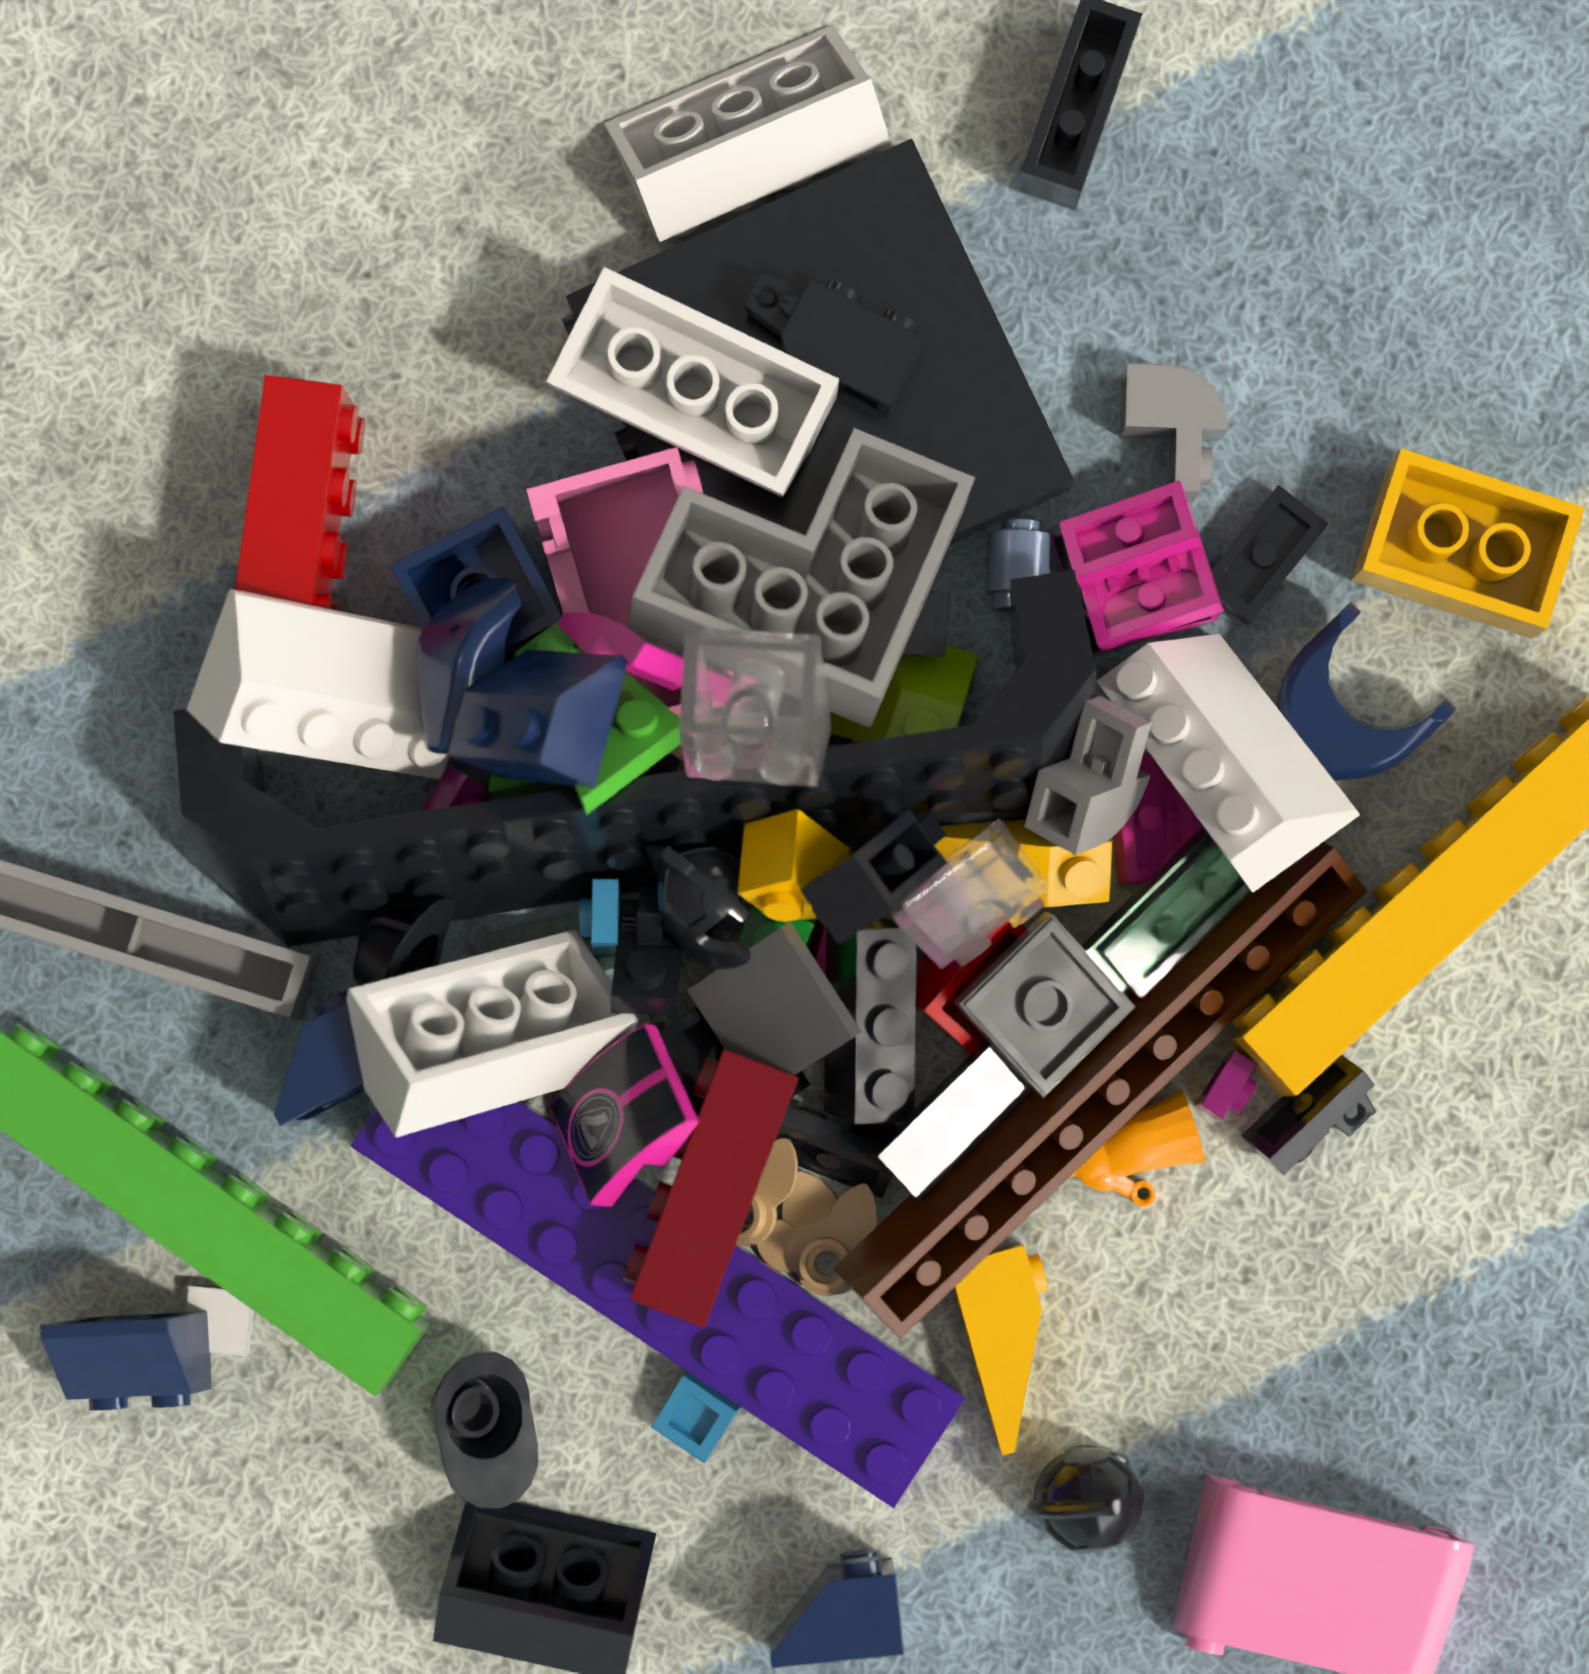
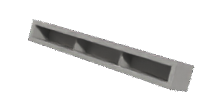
(154, 941)

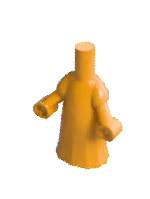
(1149, 1141)

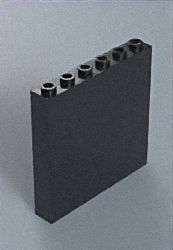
(896, 247)

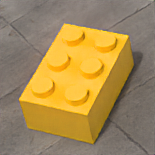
(1468, 544)

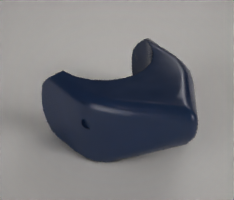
(459, 651)
(1335, 736)

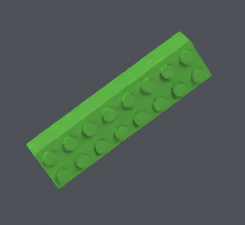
(204, 1216)

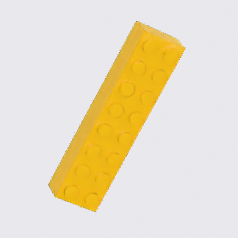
(1422, 912)

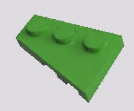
(639, 733)

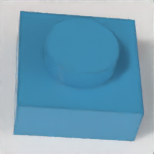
(601, 916)
(696, 1417)

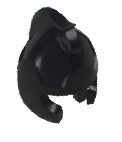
(694, 895)
(1087, 1499)

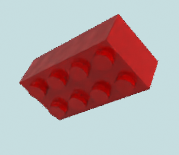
(300, 492)

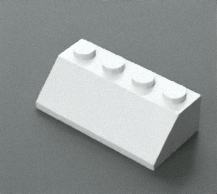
(748, 133)
(694, 382)
(314, 685)
(1230, 754)
(482, 1030)

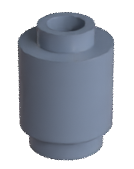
(1015, 553)

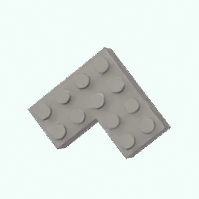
(849, 579)

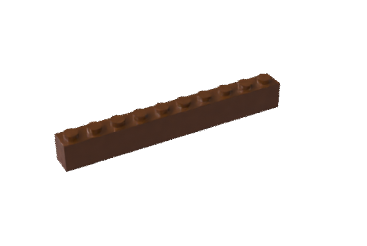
(938, 1241)

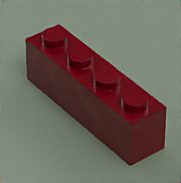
(712, 1187)

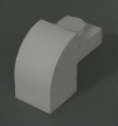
(1176, 406)
(1100, 785)

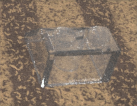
(754, 706)
(972, 896)

